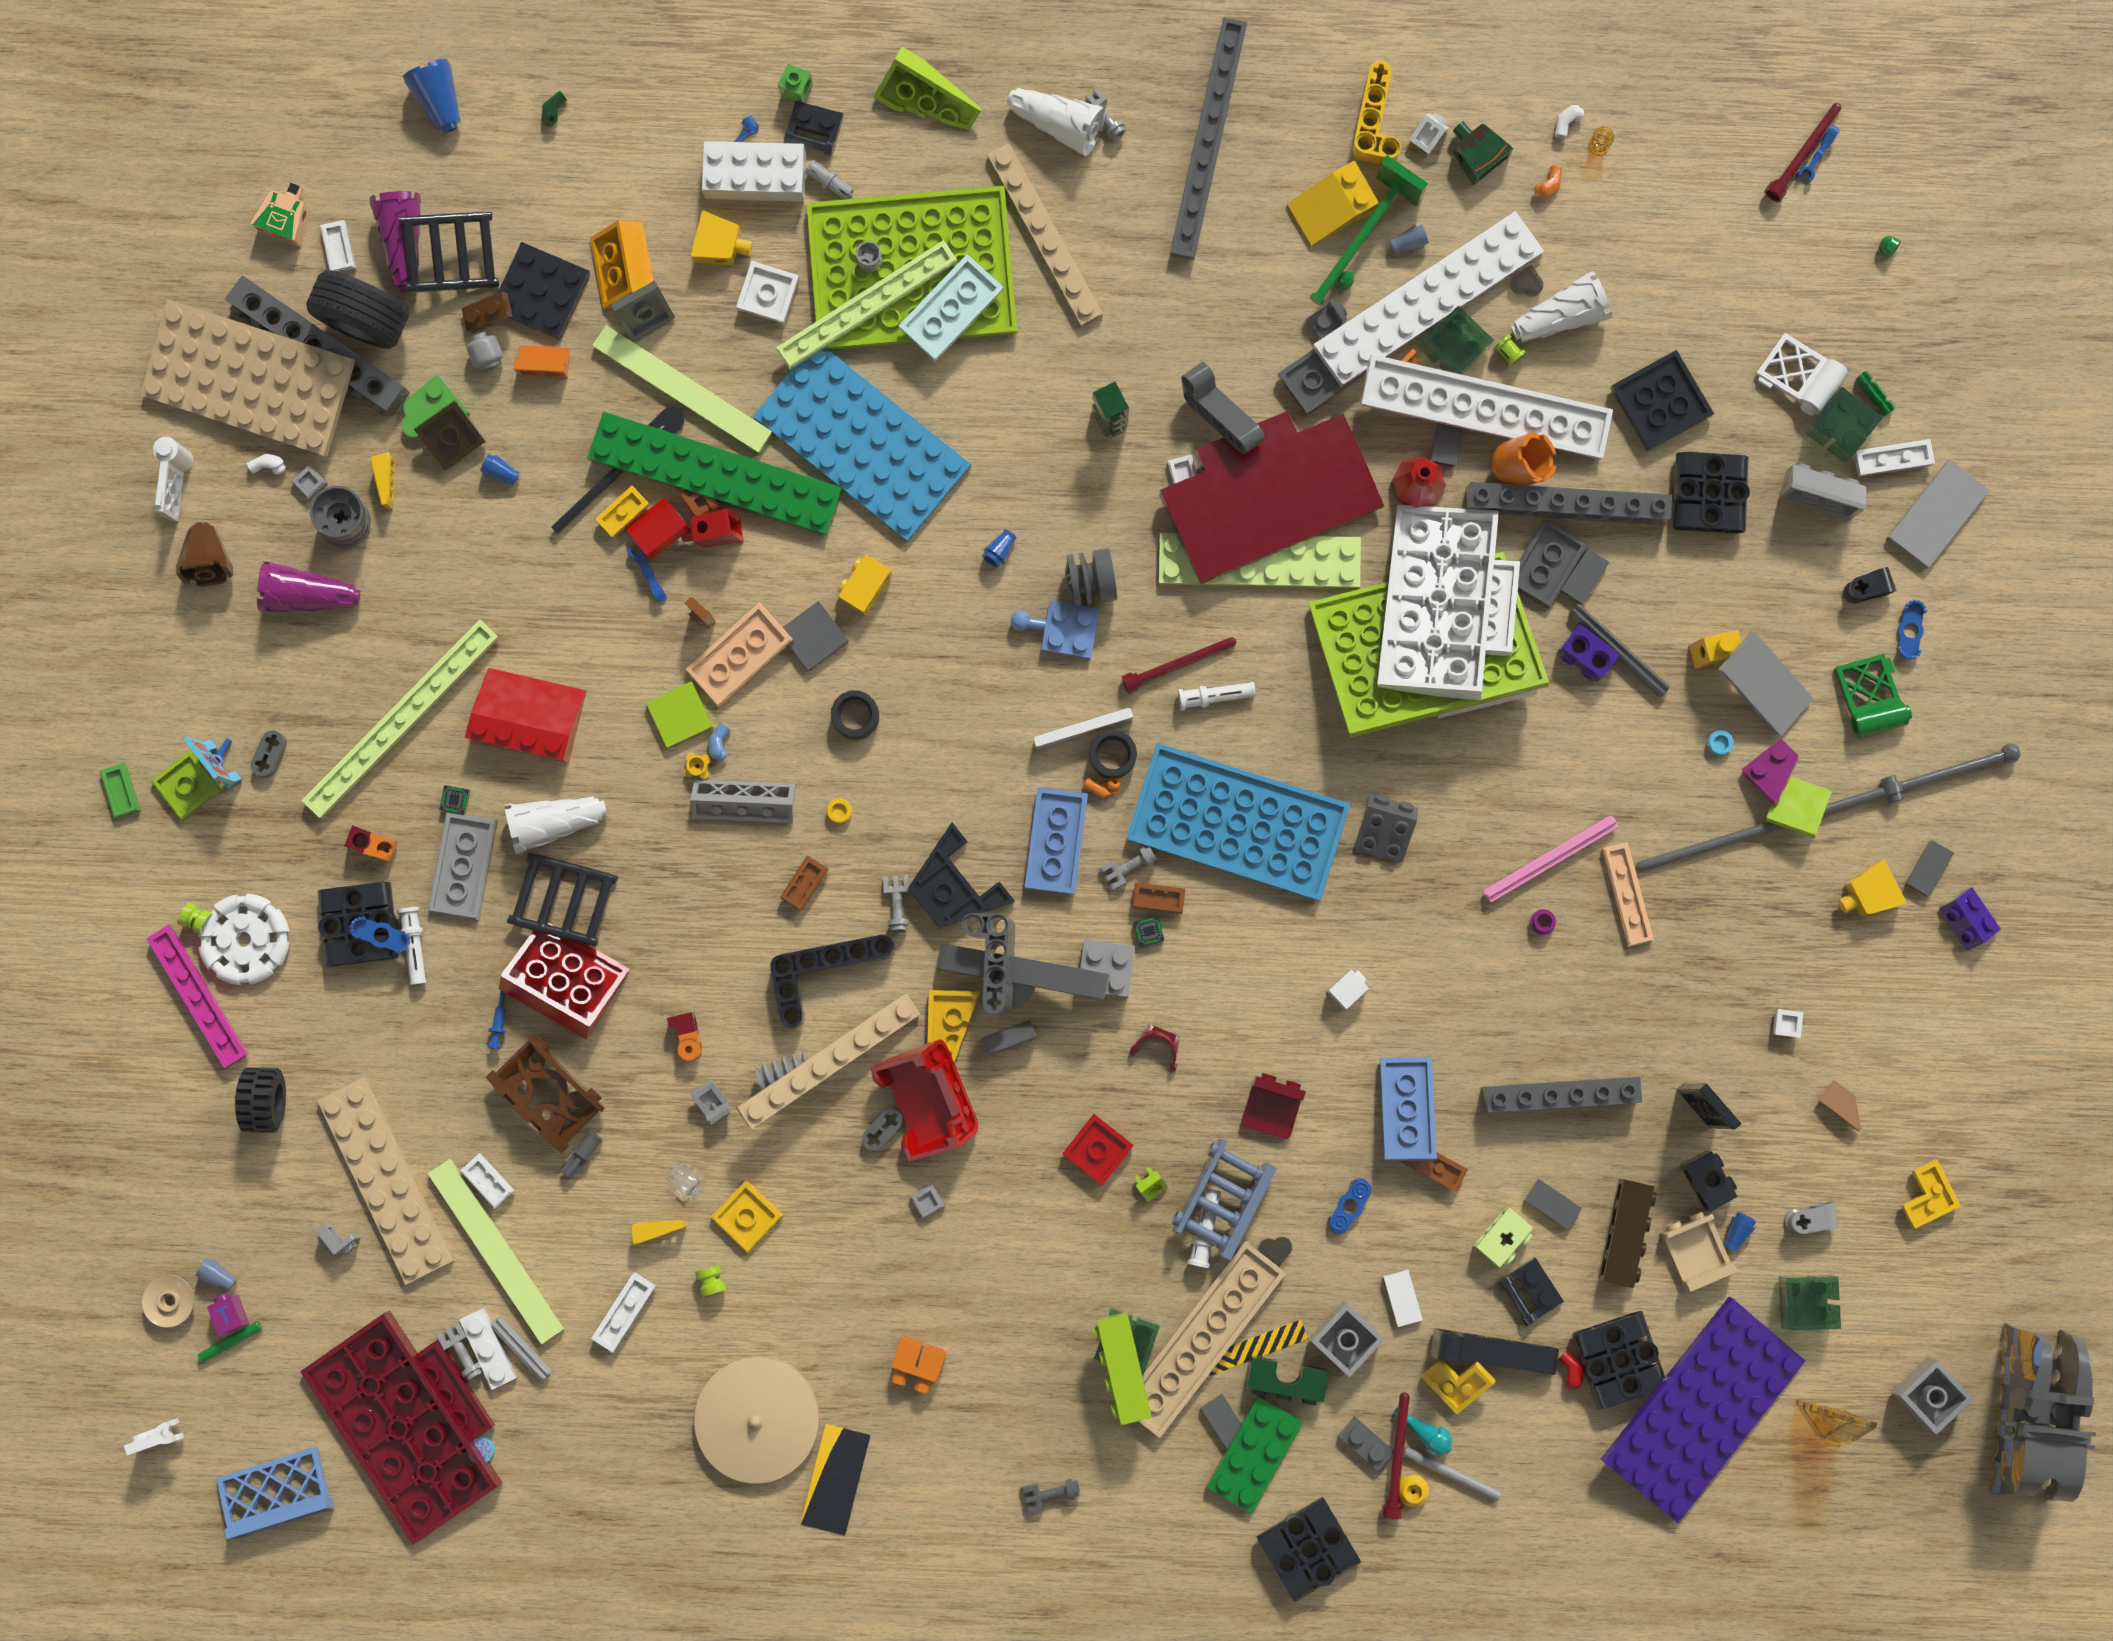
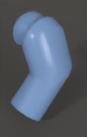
(715, 742)

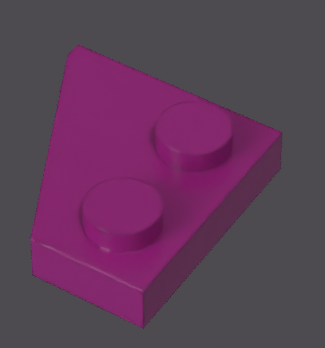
(1772, 770)

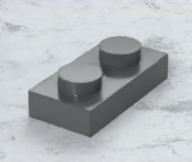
(1366, 1443)

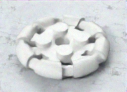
(229, 934)

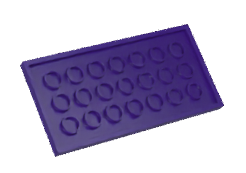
(1703, 1409)

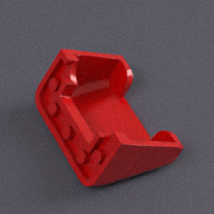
(929, 1099)

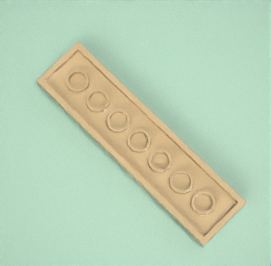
(385, 1180)
(1207, 1334)

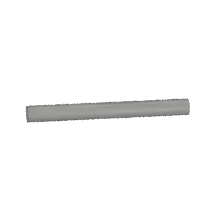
(1452, 1473)

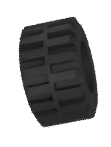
(260, 1100)

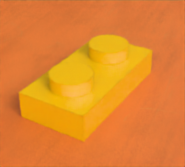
(622, 512)

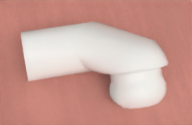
(1572, 113)
(267, 461)

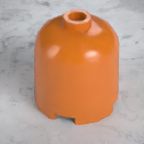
(1524, 460)

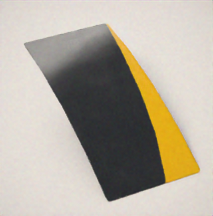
(835, 1479)

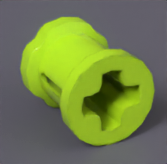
(1509, 350)

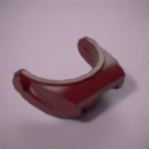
(1156, 1032)

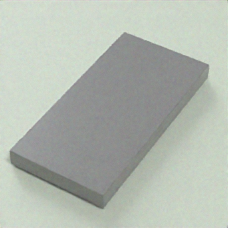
(1938, 514)
(1765, 683)
(462, 865)

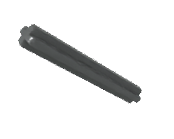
(1626, 656)

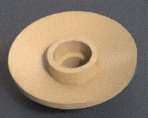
(156, 1304)

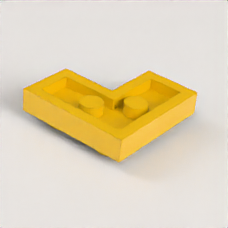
(1937, 1195)
(1455, 1389)

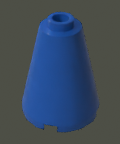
(435, 93)

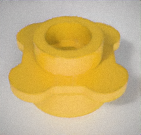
(692, 760)

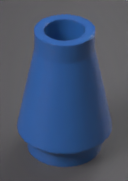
(498, 469)
(998, 550)
(1739, 1230)

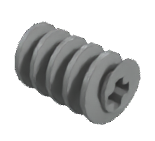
(769, 1075)

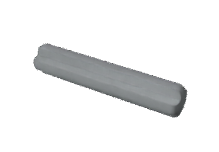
(521, 1348)

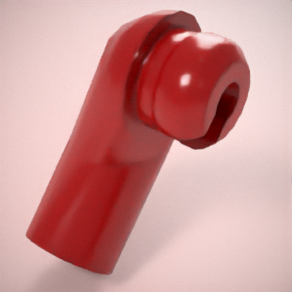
(1574, 1371)

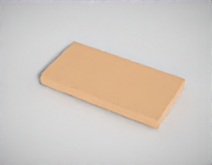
(739, 654)

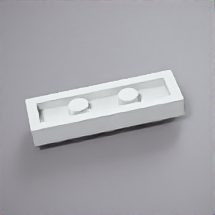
(1894, 458)
(623, 1312)
(488, 1348)

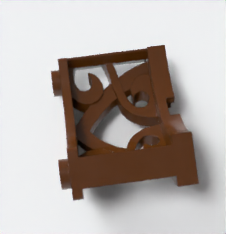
(551, 1128)

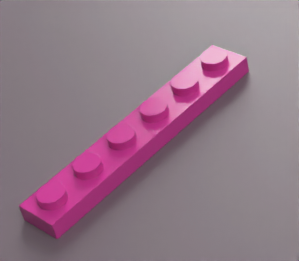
(197, 996)

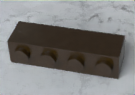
(1627, 1233)

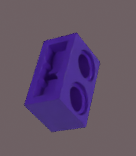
(1592, 647)

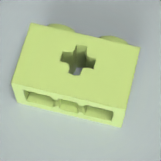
(1490, 1240)

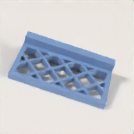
(281, 1515)

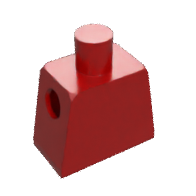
(715, 529)

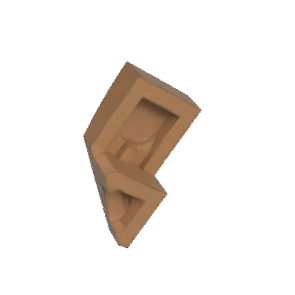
(1842, 1103)

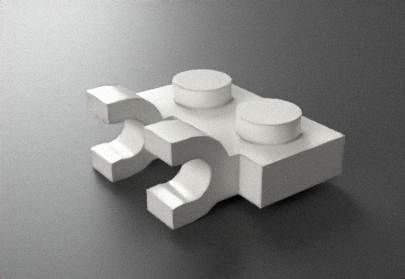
(153, 1437)

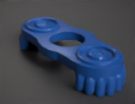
(1912, 614)
(365, 929)
(1340, 1220)

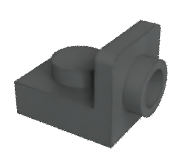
(1327, 319)

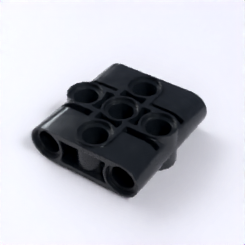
(1727, 511)
(339, 900)
(1610, 1388)
(1277, 1548)

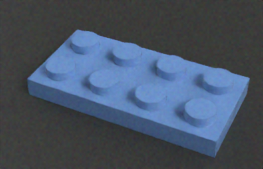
(1056, 840)
(1408, 1109)

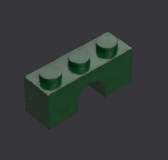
(1110, 409)
(1309, 1385)

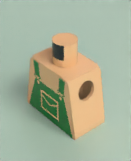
(283, 216)

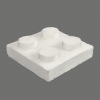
(767, 292)

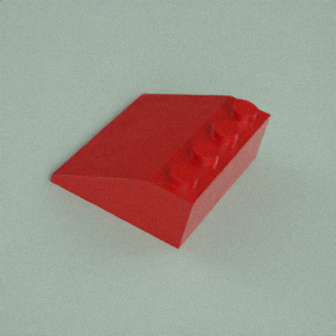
(526, 715)
(563, 981)

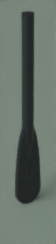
(669, 420)

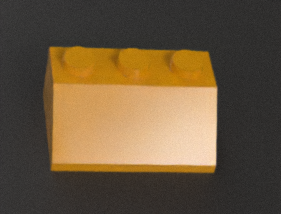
(621, 260)

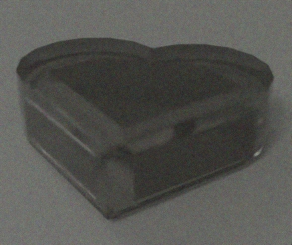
(1527, 282)
(1275, 1250)

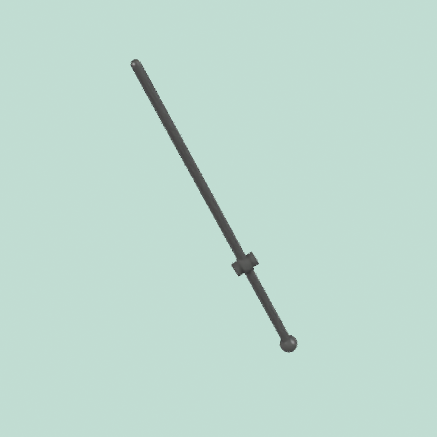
(1891, 789)

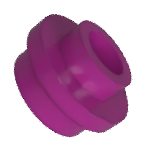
(1551, 922)

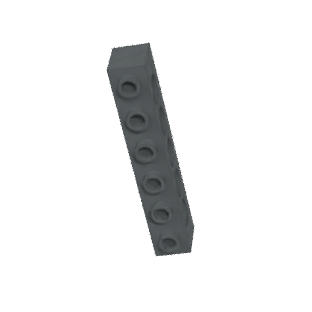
(1561, 1094)

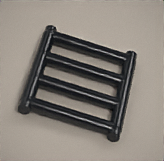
(439, 282)
(558, 868)

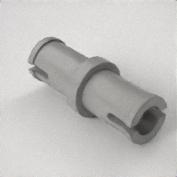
(829, 180)

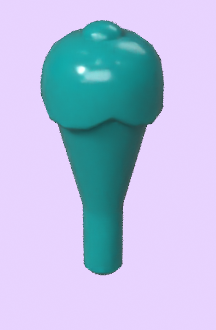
(1436, 1440)

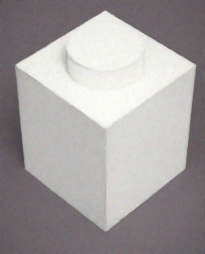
(1348, 988)

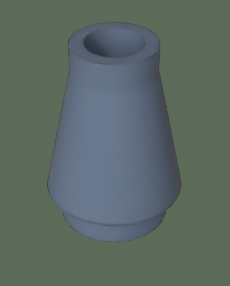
(1409, 240)
(215, 1274)

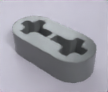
(263, 751)
(877, 1125)

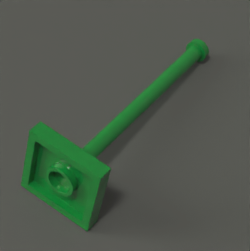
(1401, 182)

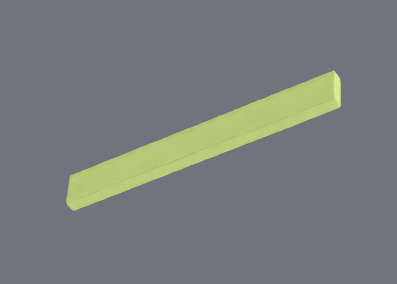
(866, 305)
(682, 389)
(496, 1251)

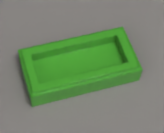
(120, 790)

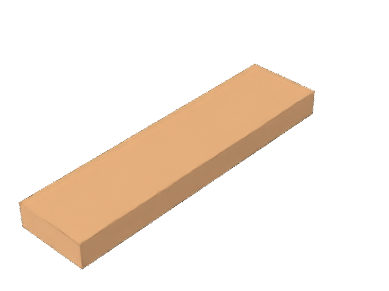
(1627, 894)

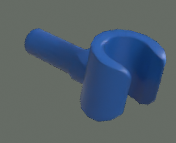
(750, 126)
(220, 753)

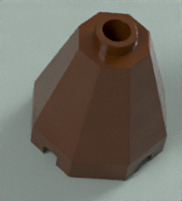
(203, 557)

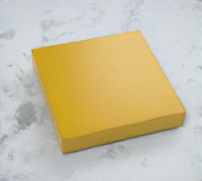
(746, 1216)

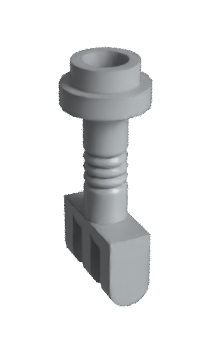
(1115, 129)
(1117, 872)
(897, 924)
(471, 1370)

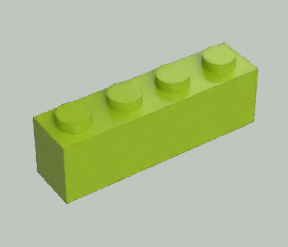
(1123, 1368)

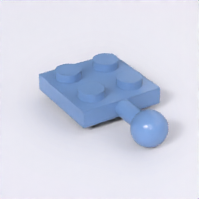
(1066, 629)

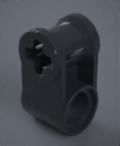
(1872, 585)

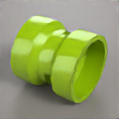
(193, 917)
(710, 1280)

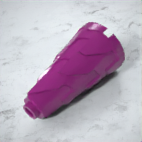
(391, 234)
(298, 590)

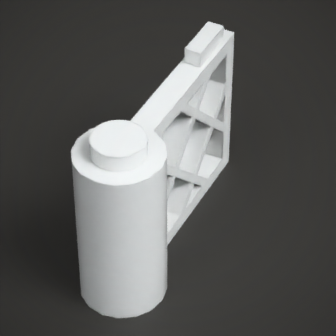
(1819, 386)
(173, 463)

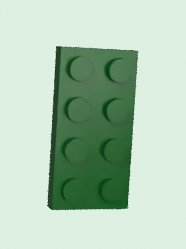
(1254, 1454)

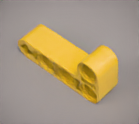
(1374, 111)

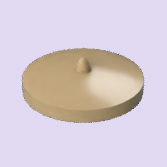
(757, 1419)

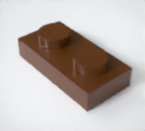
(487, 312)

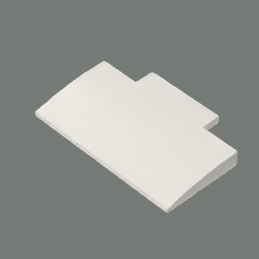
(1446, 602)

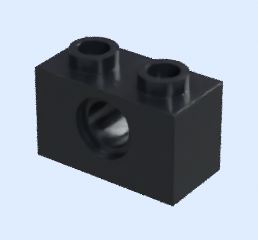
(1696, 1172)

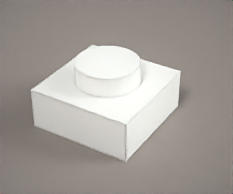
(1787, 1023)

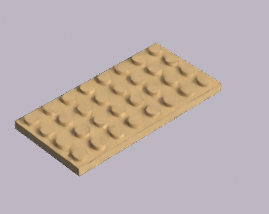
(247, 377)

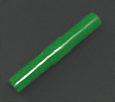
(230, 1341)

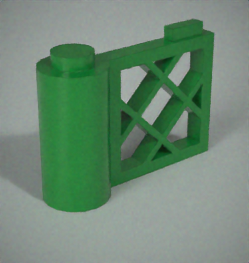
(1880, 715)

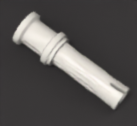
(1246, 690)
(416, 976)
(1201, 1246)

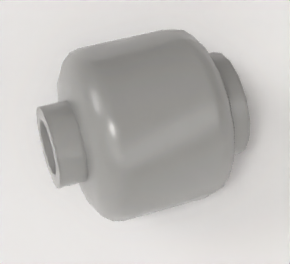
(484, 351)

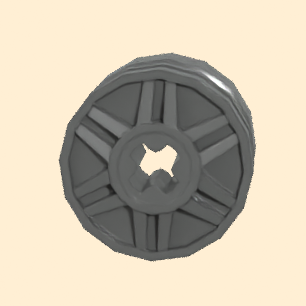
(330, 507)
(1091, 577)

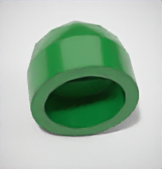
(1889, 245)
(1345, 280)

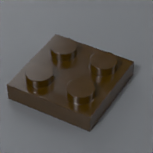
(449, 435)

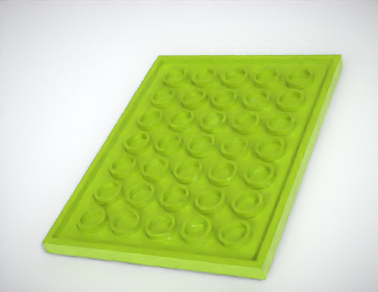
(905, 228)
(1351, 641)

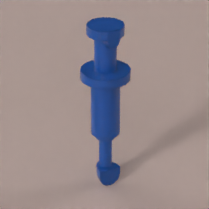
(497, 1025)

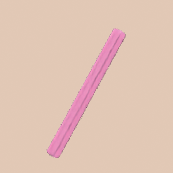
(1550, 859)

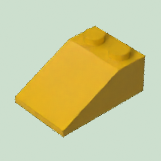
(1333, 204)

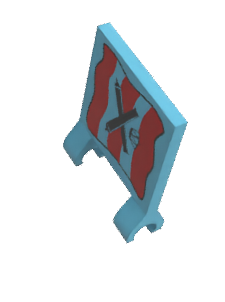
(203, 753)

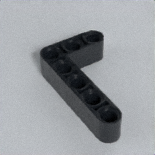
(821, 964)
(1458, 1346)

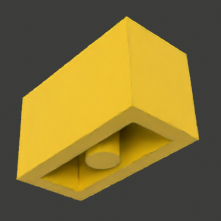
(864, 584)

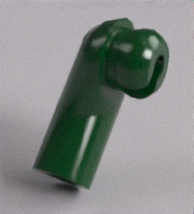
(550, 108)

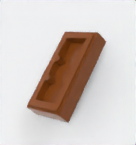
(699, 613)
(804, 883)
(1158, 898)

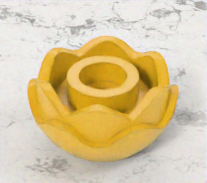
(1419, 1497)

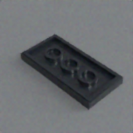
(1708, 1106)

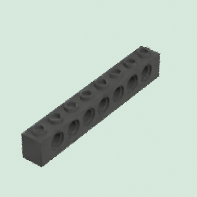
(247, 293)
(1570, 503)

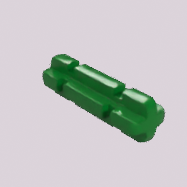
(1875, 393)

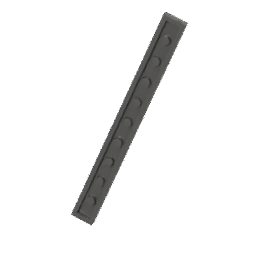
(1208, 138)

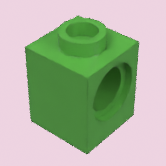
(795, 84)

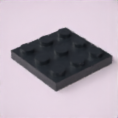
(543, 289)
(1662, 400)

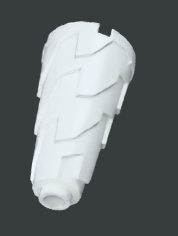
(1067, 120)
(1568, 309)
(546, 821)

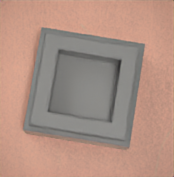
(309, 482)
(927, 1201)

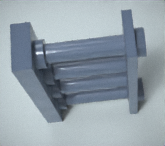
(1238, 1220)

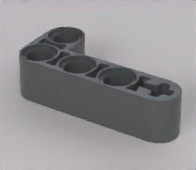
(1218, 410)
(991, 963)

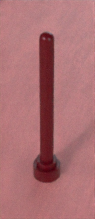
(1777, 189)
(1135, 681)
(1392, 1507)

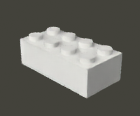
(754, 171)

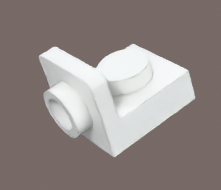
(1429, 132)

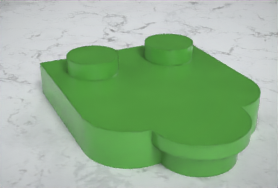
(425, 403)

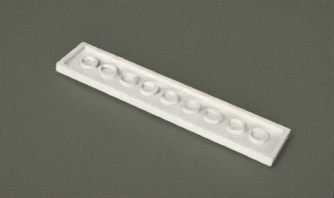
(1428, 298)
(1484, 406)

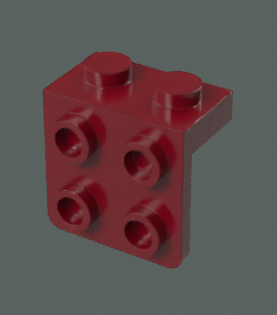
(1272, 1106)

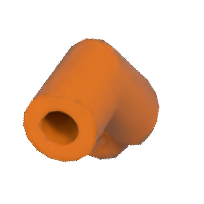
(1551, 185)
(1102, 790)

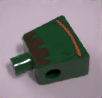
(1479, 150)

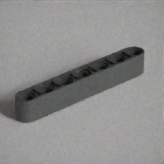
(1027, 972)

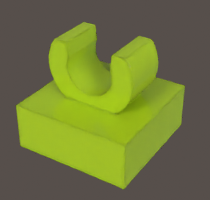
(1151, 1185)

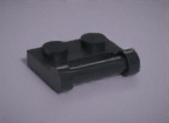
(816, 121)
(1537, 1287)

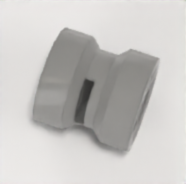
(868, 251)

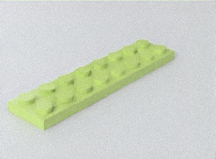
(1309, 564)

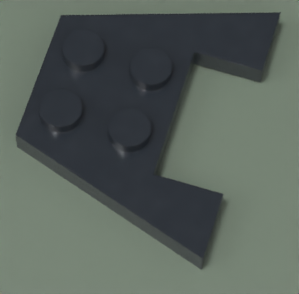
(945, 891)

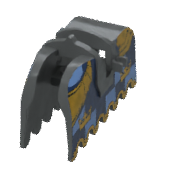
(2035, 1453)

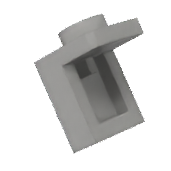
(711, 1102)
(330, 1239)

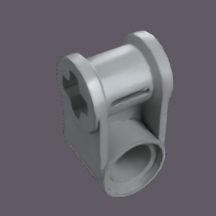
(1815, 1218)

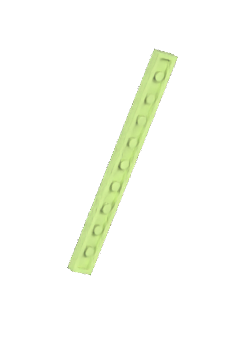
(400, 719)

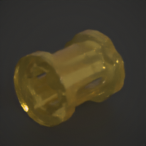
(1594, 141)

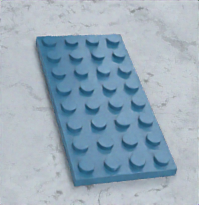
(862, 442)
(1238, 821)

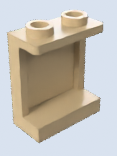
(1697, 1251)

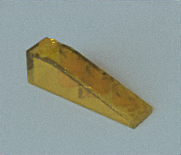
(1835, 1424)

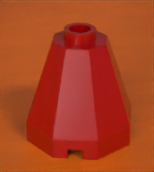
(1418, 482)

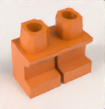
(927, 1369)

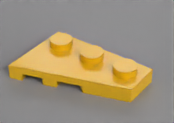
(949, 1017)

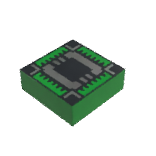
(454, 799)
(1148, 931)

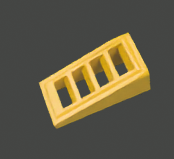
(383, 469)
(647, 1231)

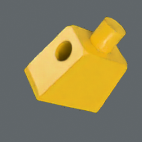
(718, 241)
(1716, 649)
(1872, 891)

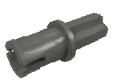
(581, 1155)

